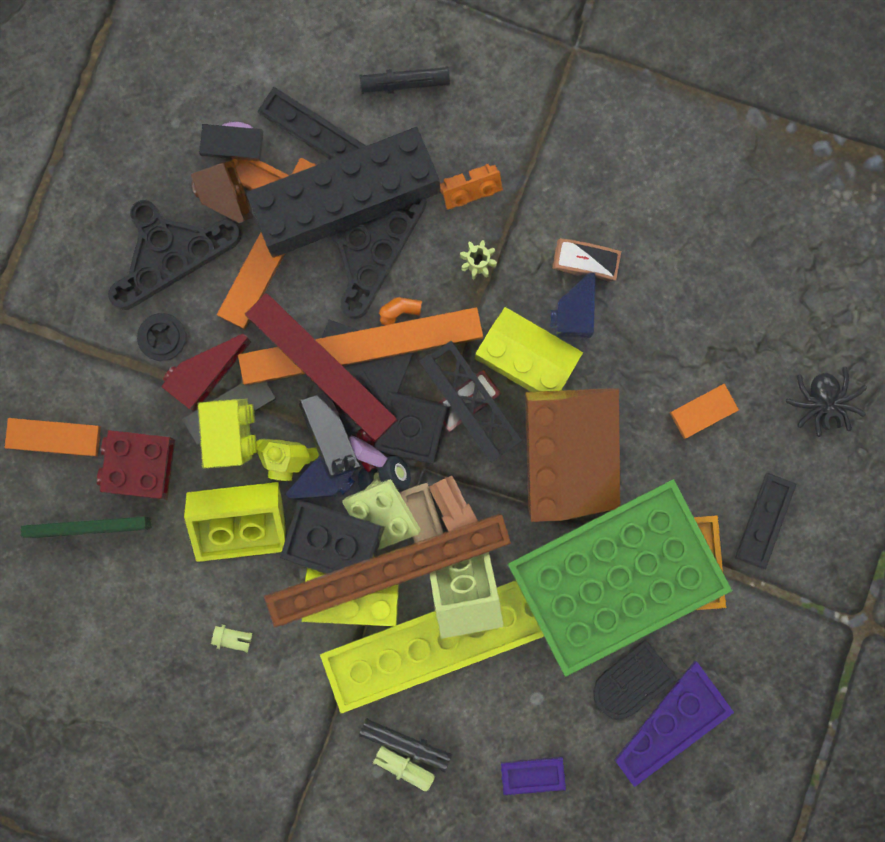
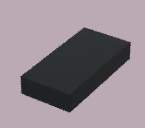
(231, 142)

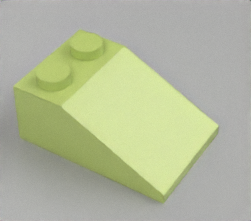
(466, 597)

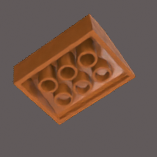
(572, 453)

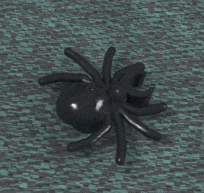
(827, 401)

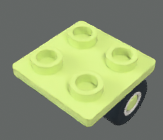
(382, 503)

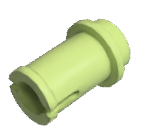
(229, 638)

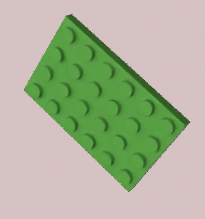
(619, 577)

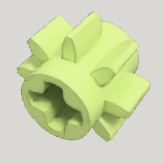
(472, 253)

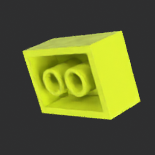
(226, 432)

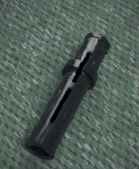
(369, 82)
(405, 745)

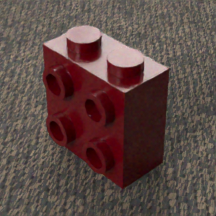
(136, 464)

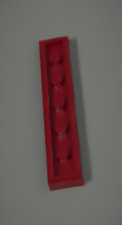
(321, 367)

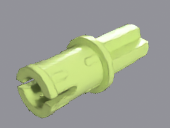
(404, 768)

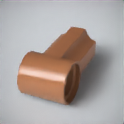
(452, 504)

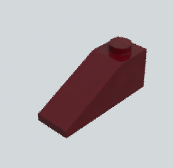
(198, 376)

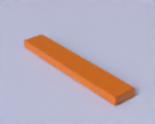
(253, 276)

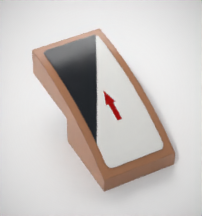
(582, 257)

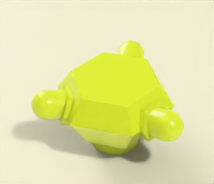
(284, 457)

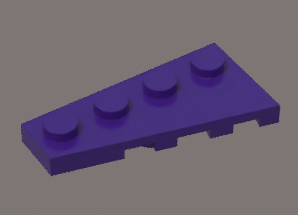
(676, 723)

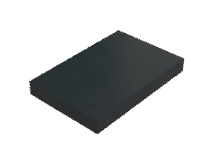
(384, 373)
(329, 538)

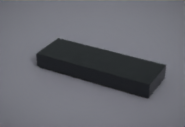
(765, 521)

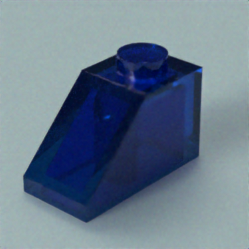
(576, 310)
(316, 484)

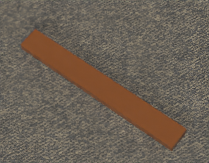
(386, 570)

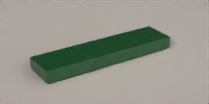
(86, 527)

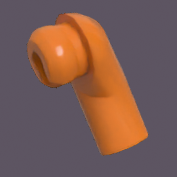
(397, 307)

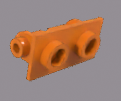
(483, 183)

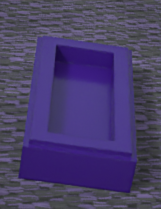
(533, 776)

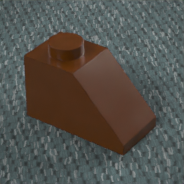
(222, 191)

